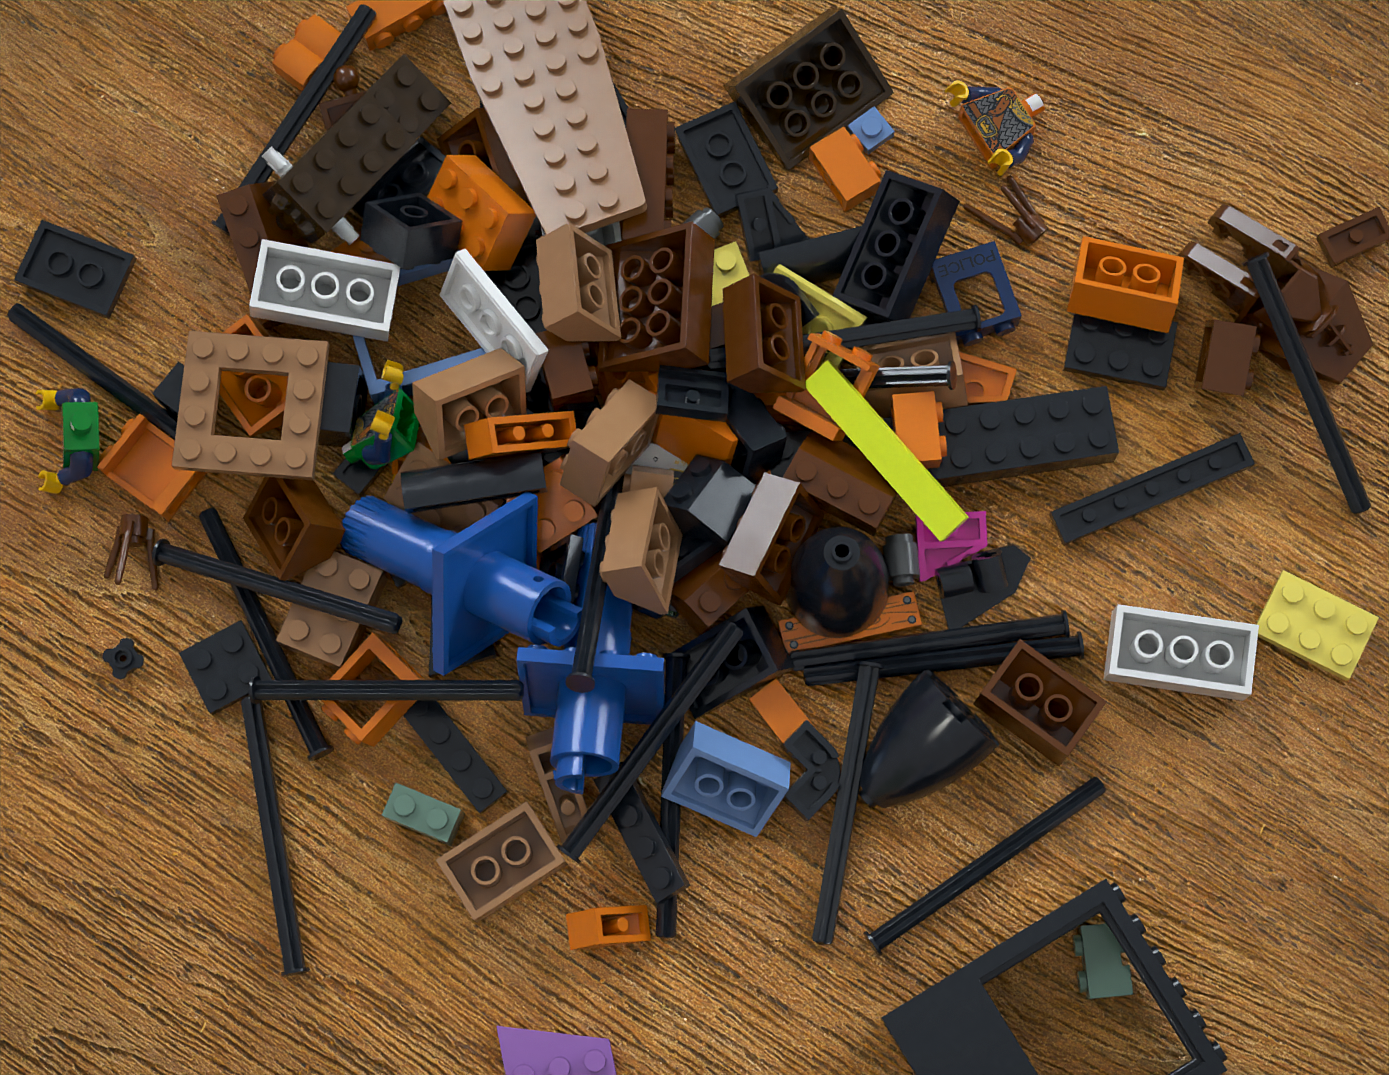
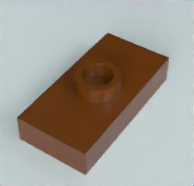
(1354, 237)

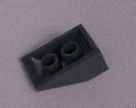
(750, 664)

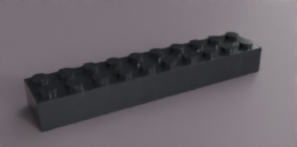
(1013, 437)

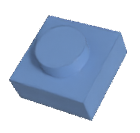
(871, 130)

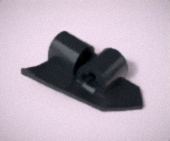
(980, 583)

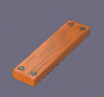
(898, 615)

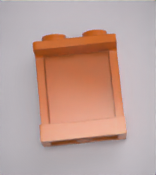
(143, 468)

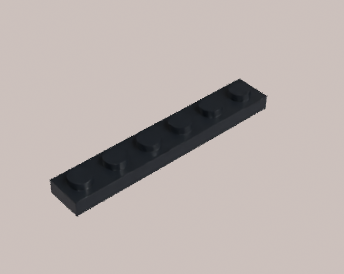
(1151, 489)

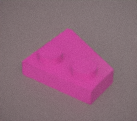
(960, 544)

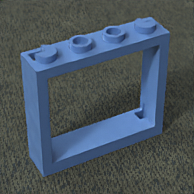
(377, 387)

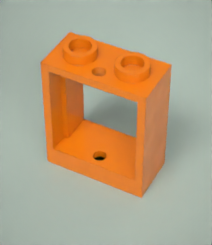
(391, 711)

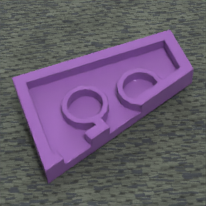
(554, 1053)

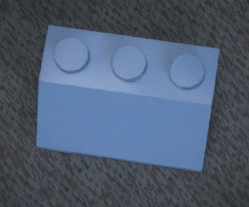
(727, 779)

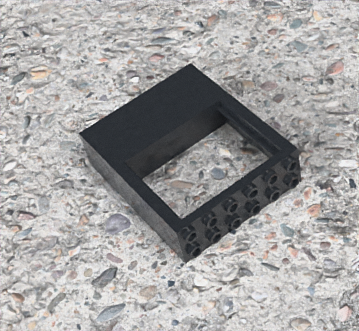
(961, 1032)

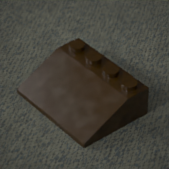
(809, 87)

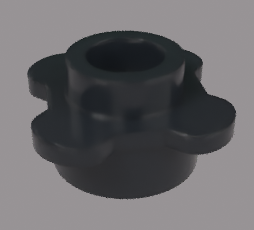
(133, 659)

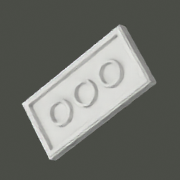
(490, 315)

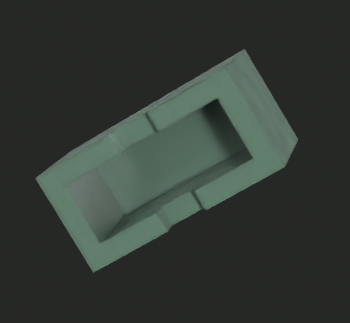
(423, 814)
(1101, 962)

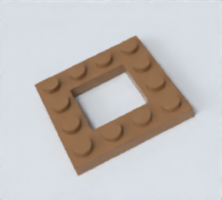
(205, 359)

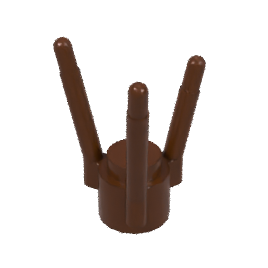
(1028, 226)
(131, 533)

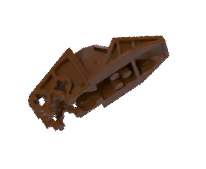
(1317, 300)

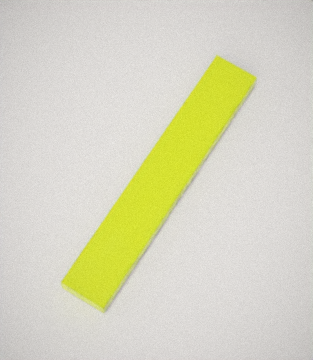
(885, 451)

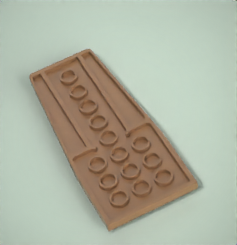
(552, 107)

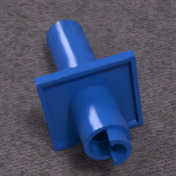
(478, 578)
(625, 690)

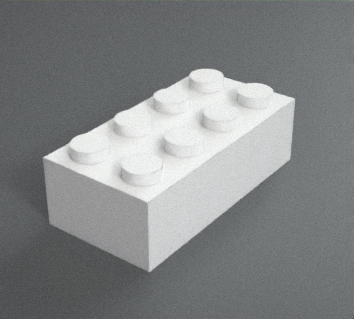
(324, 290)
(1181, 652)

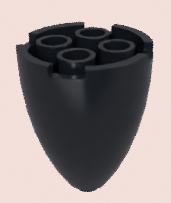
(838, 583)
(923, 744)

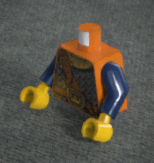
(997, 122)

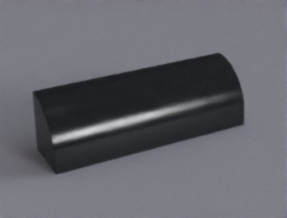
(812, 259)
(473, 482)

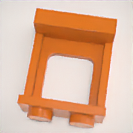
(803, 406)

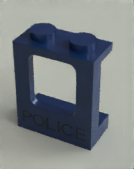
(972, 263)

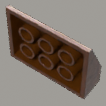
(661, 300)

